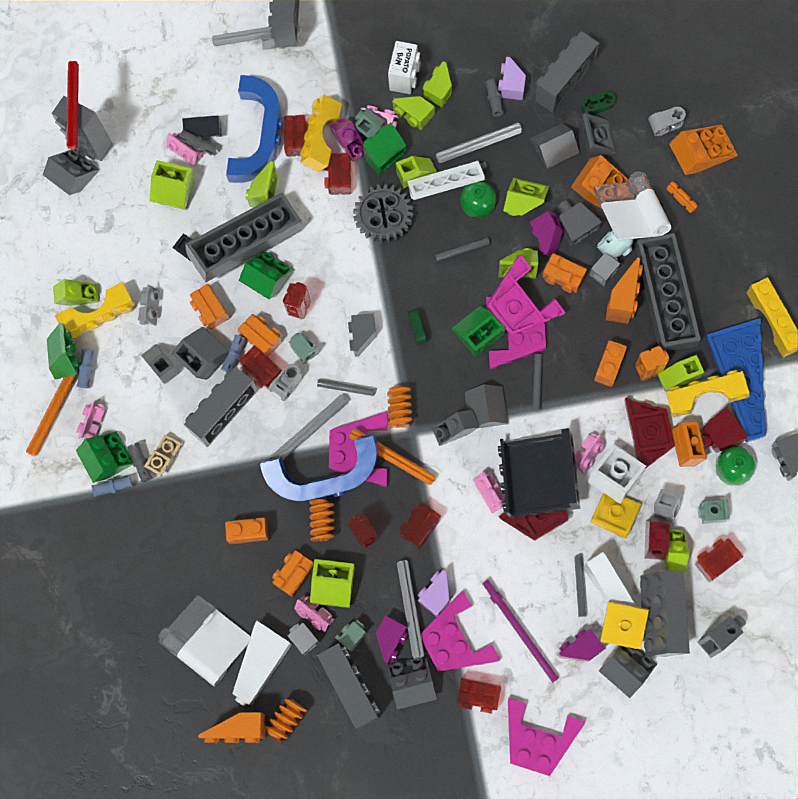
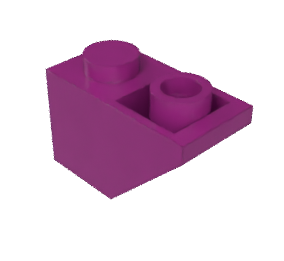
(348, 138)
(548, 232)
(389, 636)
(583, 649)

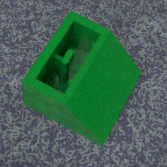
(384, 148)
(265, 274)
(479, 330)
(62, 353)
(104, 456)

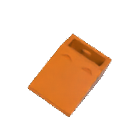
(702, 148)
(596, 172)
(623, 297)
(241, 726)

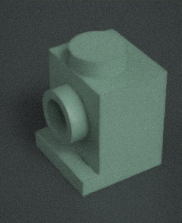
(368, 122)
(303, 347)
(707, 516)
(352, 635)

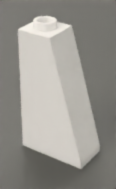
(607, 581)
(260, 661)

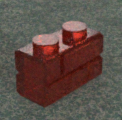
(294, 133)
(338, 174)
(297, 300)
(260, 367)
(420, 525)
(362, 531)
(718, 559)
(478, 695)

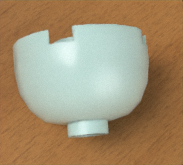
(613, 246)

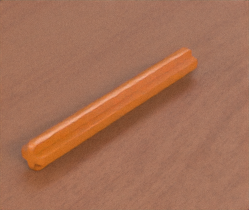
(50, 415)
(399, 460)

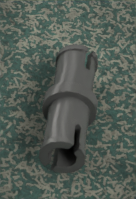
(494, 97)
(196, 142)
(139, 462)

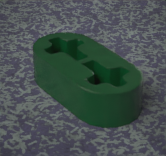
(598, 103)
(417, 327)

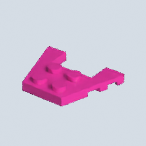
(514, 307)
(519, 344)
(343, 451)
(447, 643)
(536, 748)

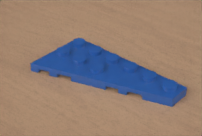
(741, 350)

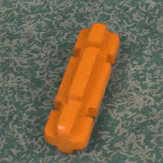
(682, 196)

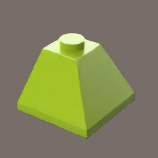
(263, 186)
(524, 196)
(528, 254)

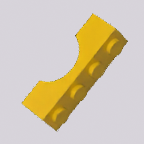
(315, 151)
(116, 302)
(768, 302)
(730, 386)

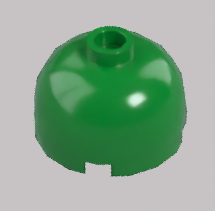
(478, 199)
(735, 466)

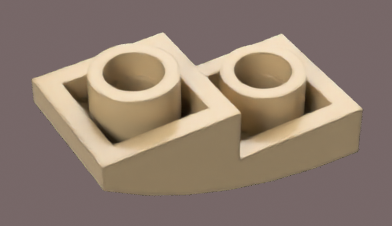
(163, 455)

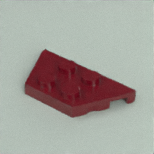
(649, 431)
(537, 525)

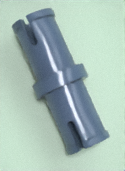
(233, 354)
(85, 368)
(112, 486)

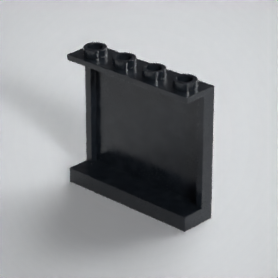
(539, 475)

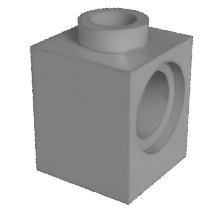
(605, 269)
(667, 506)
(303, 638)

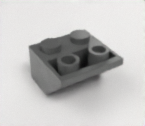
(69, 171)
(200, 353)
(628, 669)
(411, 682)

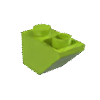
(439, 87)
(415, 110)
(413, 168)
(75, 293)
(681, 373)
(678, 551)

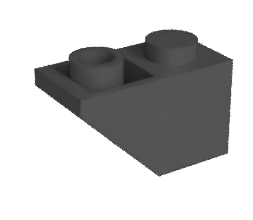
(363, 332)
(160, 363)
(455, 427)
(787, 454)

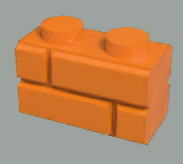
(564, 273)
(209, 306)
(260, 335)
(610, 363)
(651, 363)
(689, 444)
(246, 531)
(293, 573)

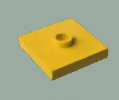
(615, 516)
(624, 625)

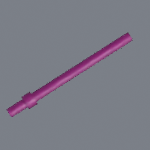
(497, 598)

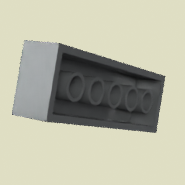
(243, 237)
(667, 293)

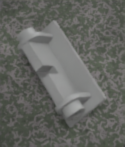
(149, 298)

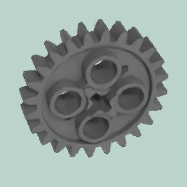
(366, 216)

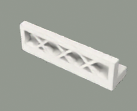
(445, 180)

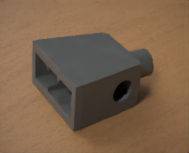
(577, 222)
(722, 635)

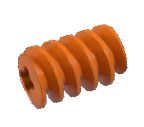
(397, 408)
(321, 520)
(285, 720)

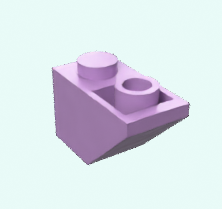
(513, 80)
(436, 596)

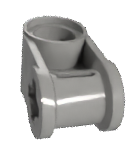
(667, 121)
(286, 383)

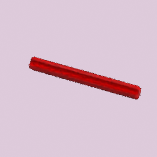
(72, 105)

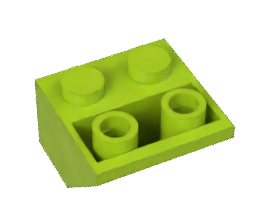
(171, 184)
(332, 583)

